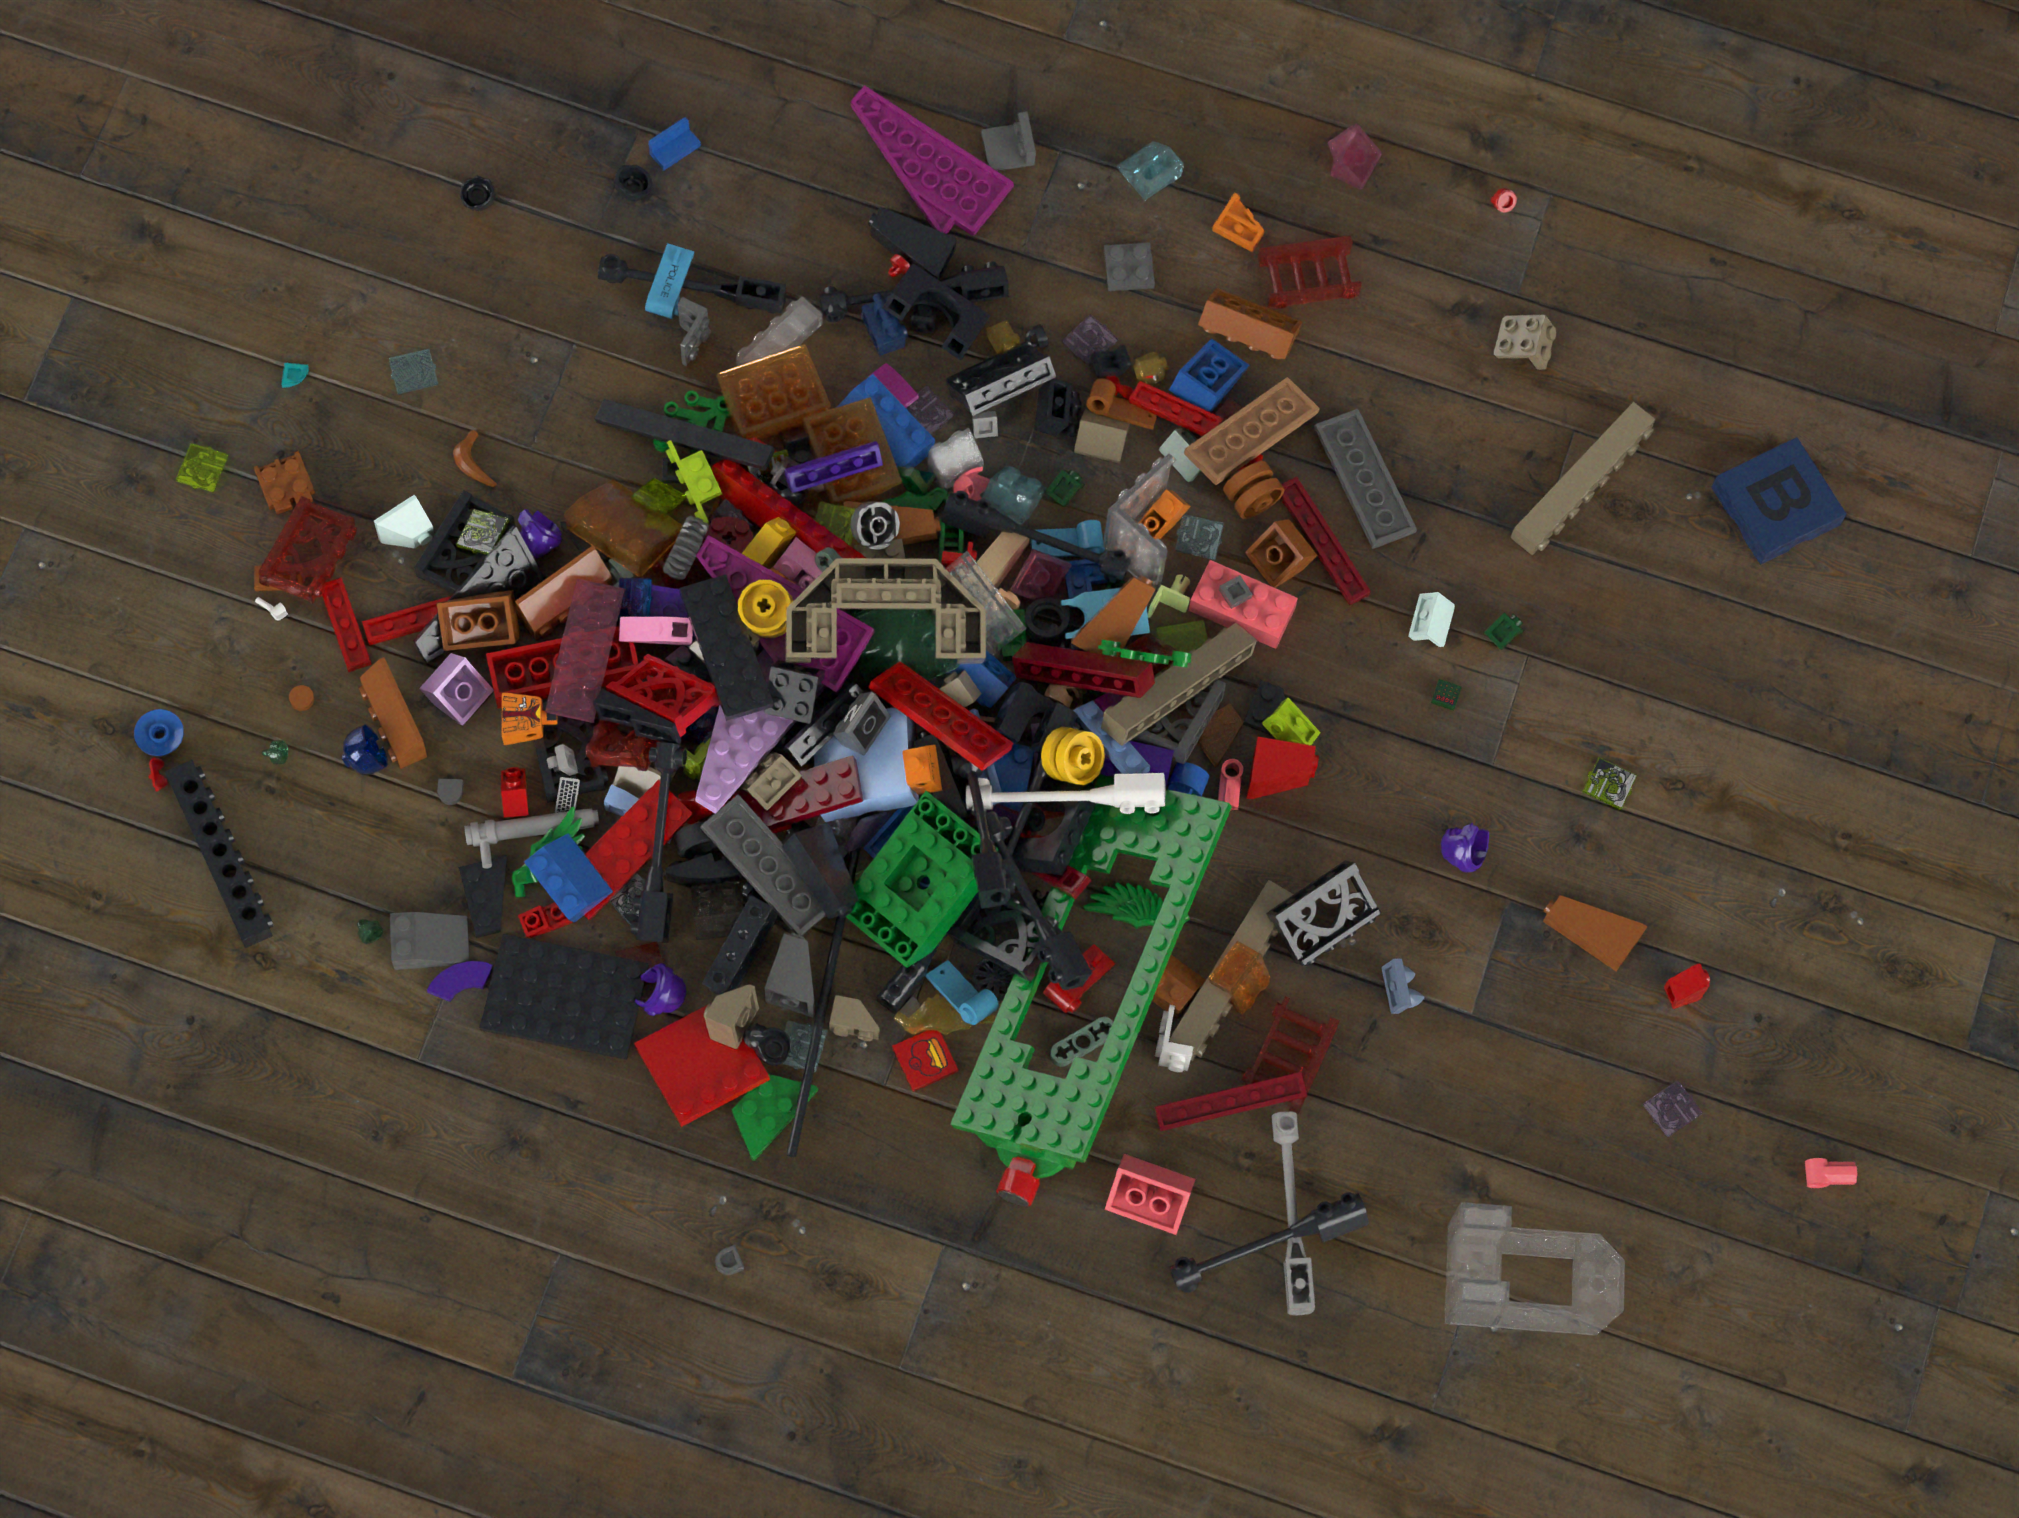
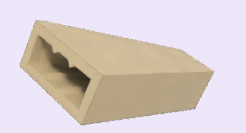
(1002, 556)

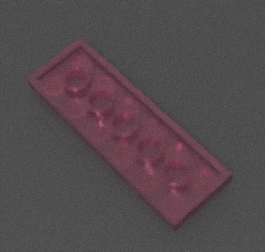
(585, 650)

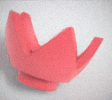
(972, 483)

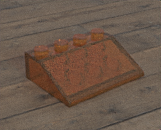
(773, 393)
(845, 429)
(622, 527)

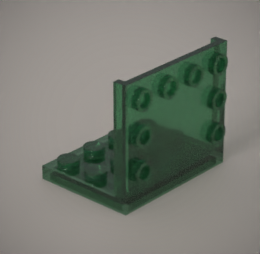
(902, 637)

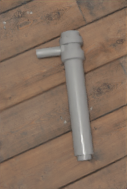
(492, 832)

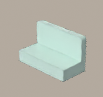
(1432, 618)

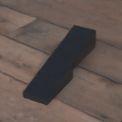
(646, 724)

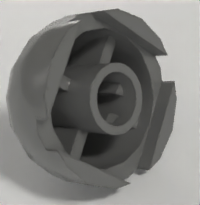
(874, 524)

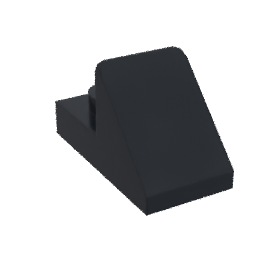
(797, 444)

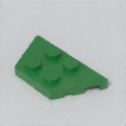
(767, 1112)

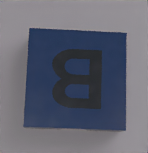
(1778, 500)

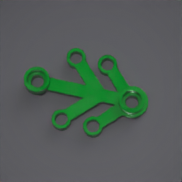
(696, 417)
(1111, 648)

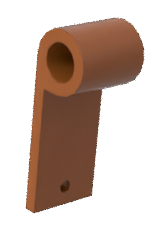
(1104, 403)

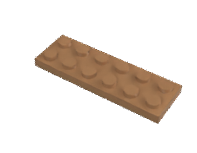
(1251, 431)

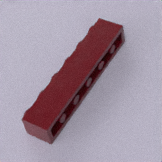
(1083, 670)

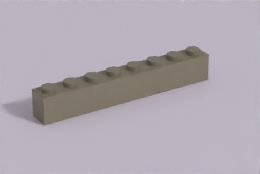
(1583, 478)
(1179, 684)
(1211, 1002)

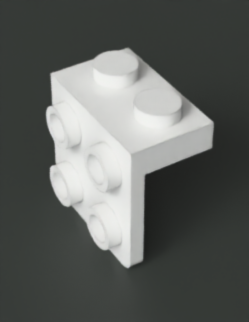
(1171, 1055)

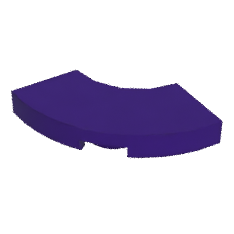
(460, 977)

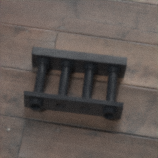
(741, 947)

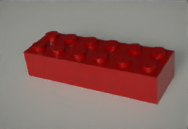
(531, 667)

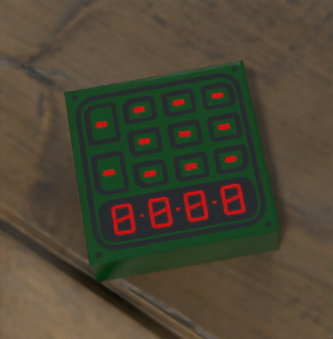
(1446, 694)

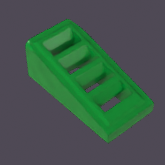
(960, 535)

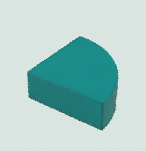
(293, 374)

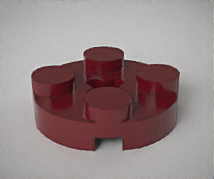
(731, 527)

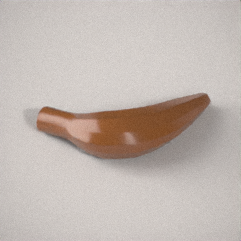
(465, 462)

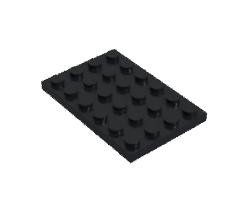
(564, 996)

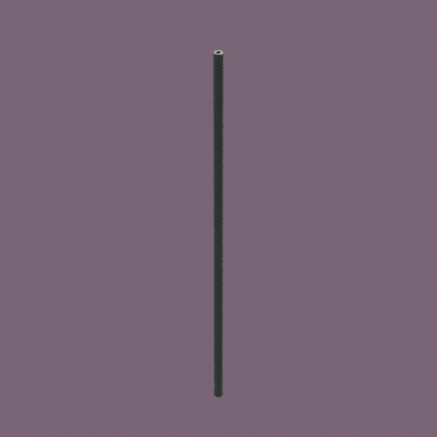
(820, 1015)

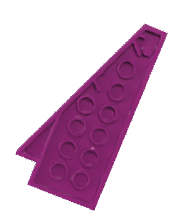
(937, 173)
(741, 571)

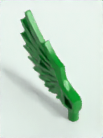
(931, 500)
(523, 874)
(1128, 905)

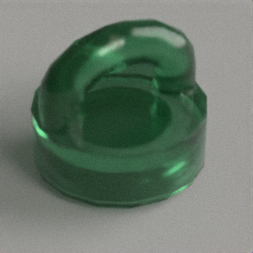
(277, 752)
(369, 931)

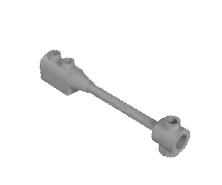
(1296, 1265)

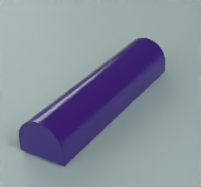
(833, 467)

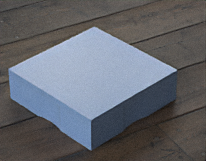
(879, 770)

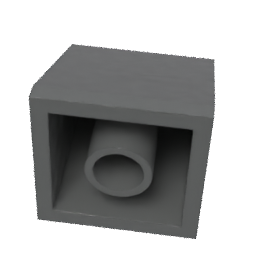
(791, 977)

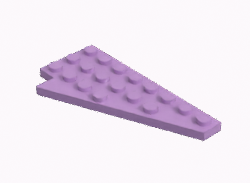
(739, 748)

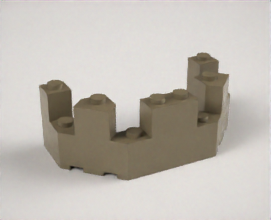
(886, 585)

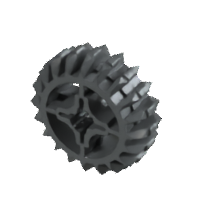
(685, 548)

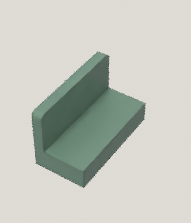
(1176, 446)

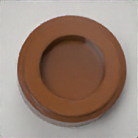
(301, 698)

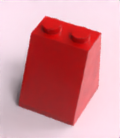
(1280, 767)

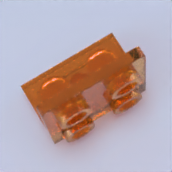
(1241, 975)

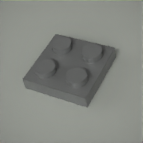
(1129, 266)

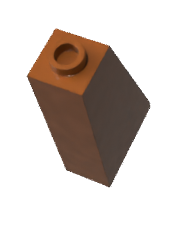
(915, 524)
(1117, 617)
(1594, 930)

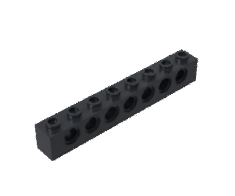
(251, 930)

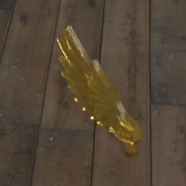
(938, 1016)

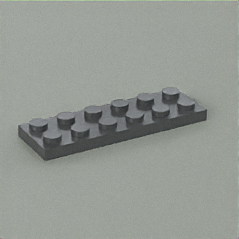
(1365, 478)
(763, 864)

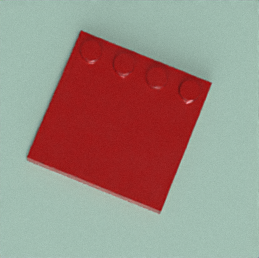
(698, 1071)

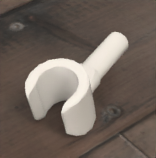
(278, 611)

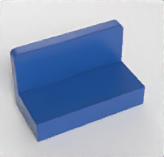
(673, 144)

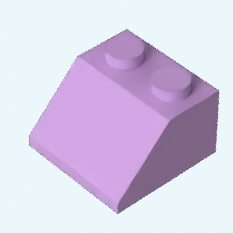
(456, 688)

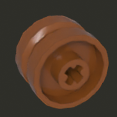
(1253, 490)

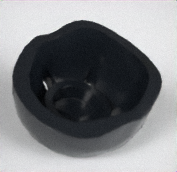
(632, 187)

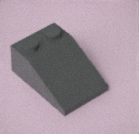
(428, 940)

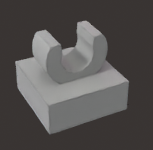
(985, 424)
(563, 761)

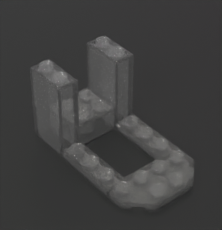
(1479, 1297)

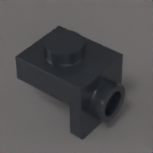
(1111, 362)

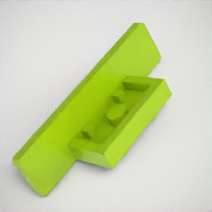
(698, 477)

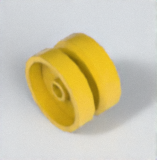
(753, 604)
(1072, 755)

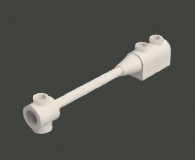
(1127, 793)

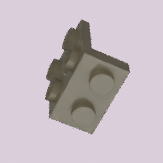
(1526, 338)

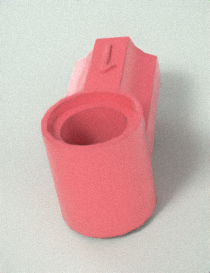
(1230, 786)
(1823, 1173)

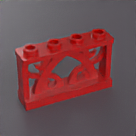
(666, 676)

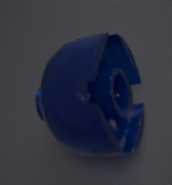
(362, 751)

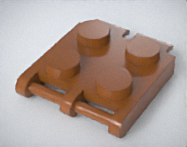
(284, 482)

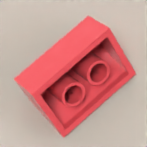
(1150, 1194)

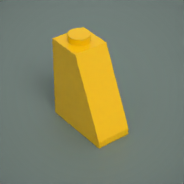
(770, 542)

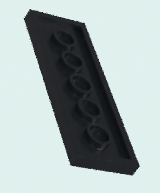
(726, 647)

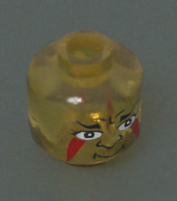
(1150, 368)

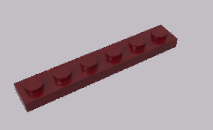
(1324, 542)
(1231, 1101)

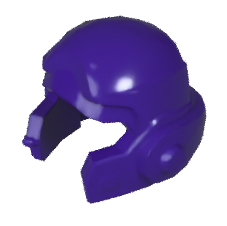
(539, 533)
(1465, 847)
(668, 993)

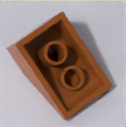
(479, 621)

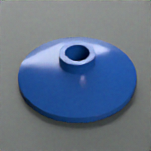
(158, 722)

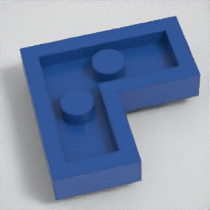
(1081, 577)

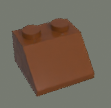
(1280, 553)
(1177, 987)

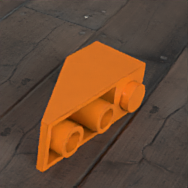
(1164, 514)

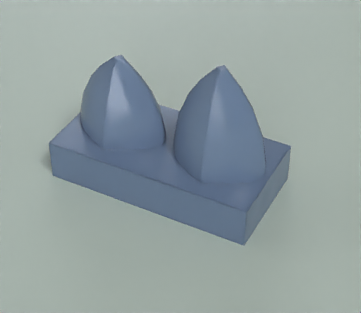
(1396, 979)

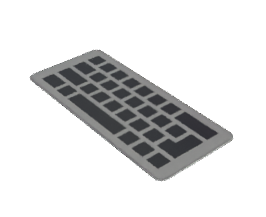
(567, 794)

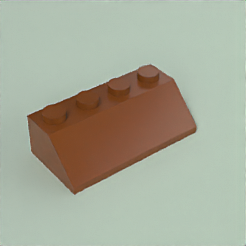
(1249, 323)
(551, 599)
(392, 714)

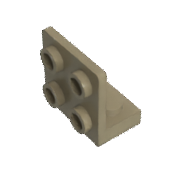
(770, 779)

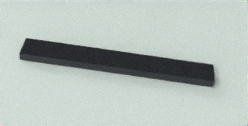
(685, 434)

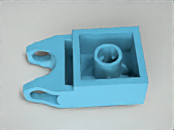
(1093, 601)

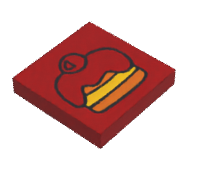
(925, 1059)

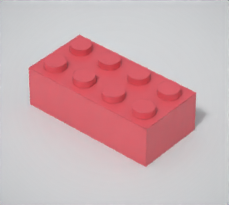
(1262, 616)

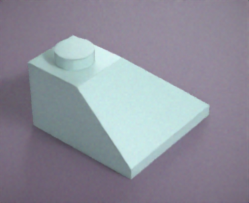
(405, 525)

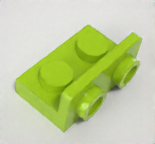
(1291, 724)
(695, 763)

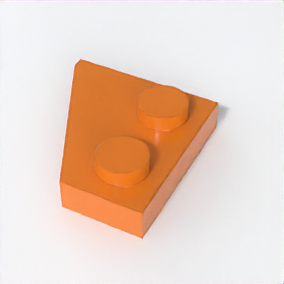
(1238, 225)

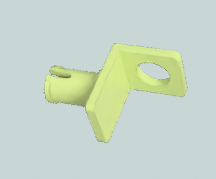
(1172, 596)

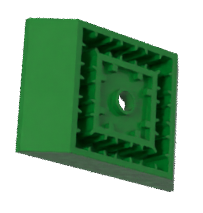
(891, 902)

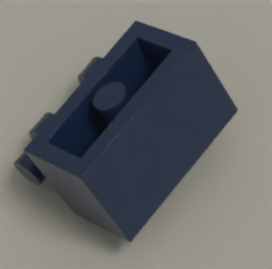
(883, 327)

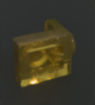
(1002, 337)

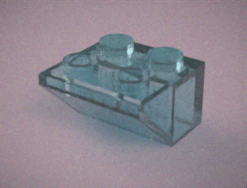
(1151, 168)
(1014, 494)

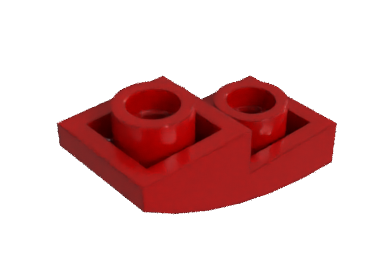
(543, 920)

